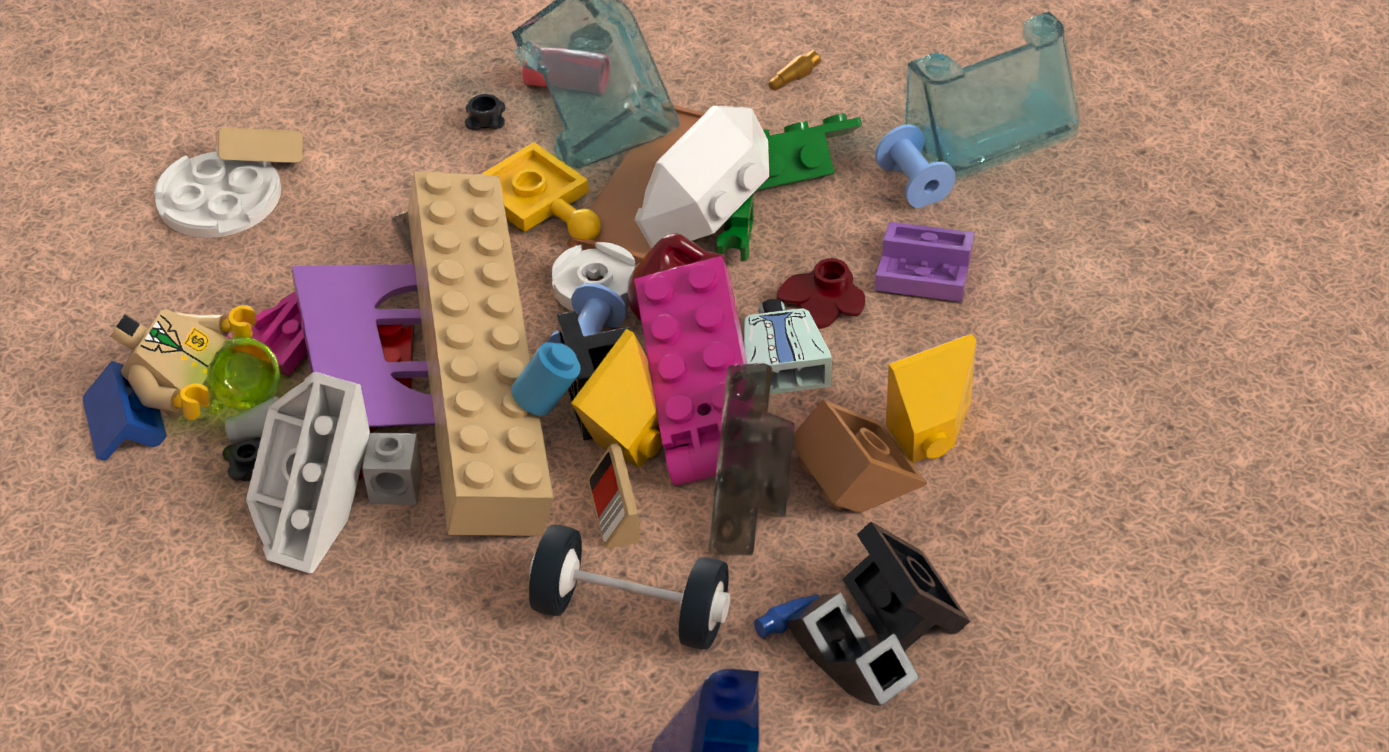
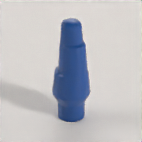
(775, 617)

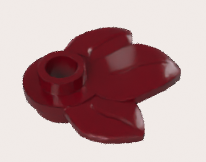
(824, 292)

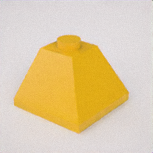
(930, 397)
(620, 402)

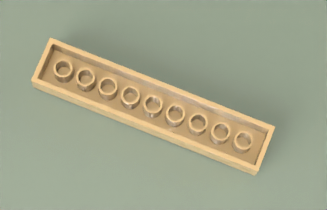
(474, 352)

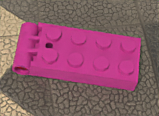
(690, 343)

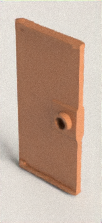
(626, 191)

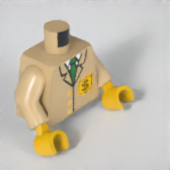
(174, 356)

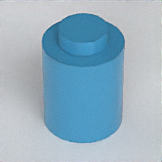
(546, 378)

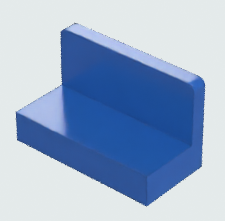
(118, 414)

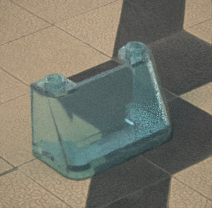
(597, 78)
(997, 105)

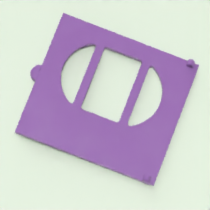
(343, 338)

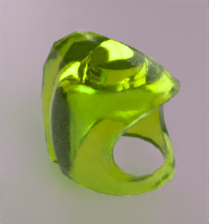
(242, 375)

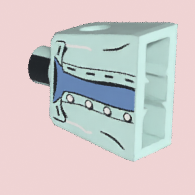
(789, 345)

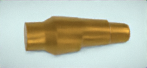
(796, 69)

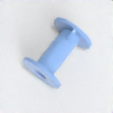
(902, 152)
(596, 308)

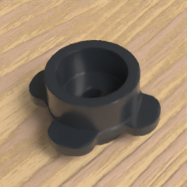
(485, 112)
(241, 459)

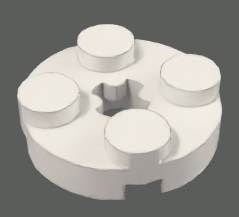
(575, 266)

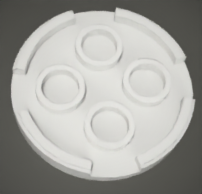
(216, 195)

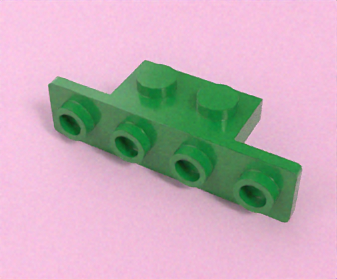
(803, 150)

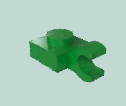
(738, 230)

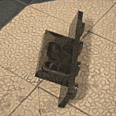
(751, 461)

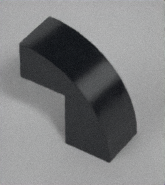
(862, 665)

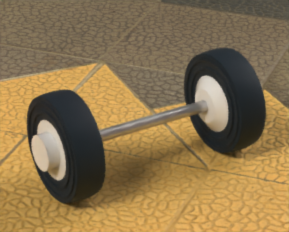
(557, 569)

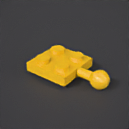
(543, 186)

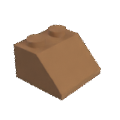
(853, 459)

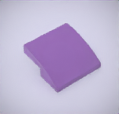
(924, 261)

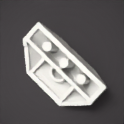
(705, 175)
(308, 469)

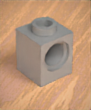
(392, 468)

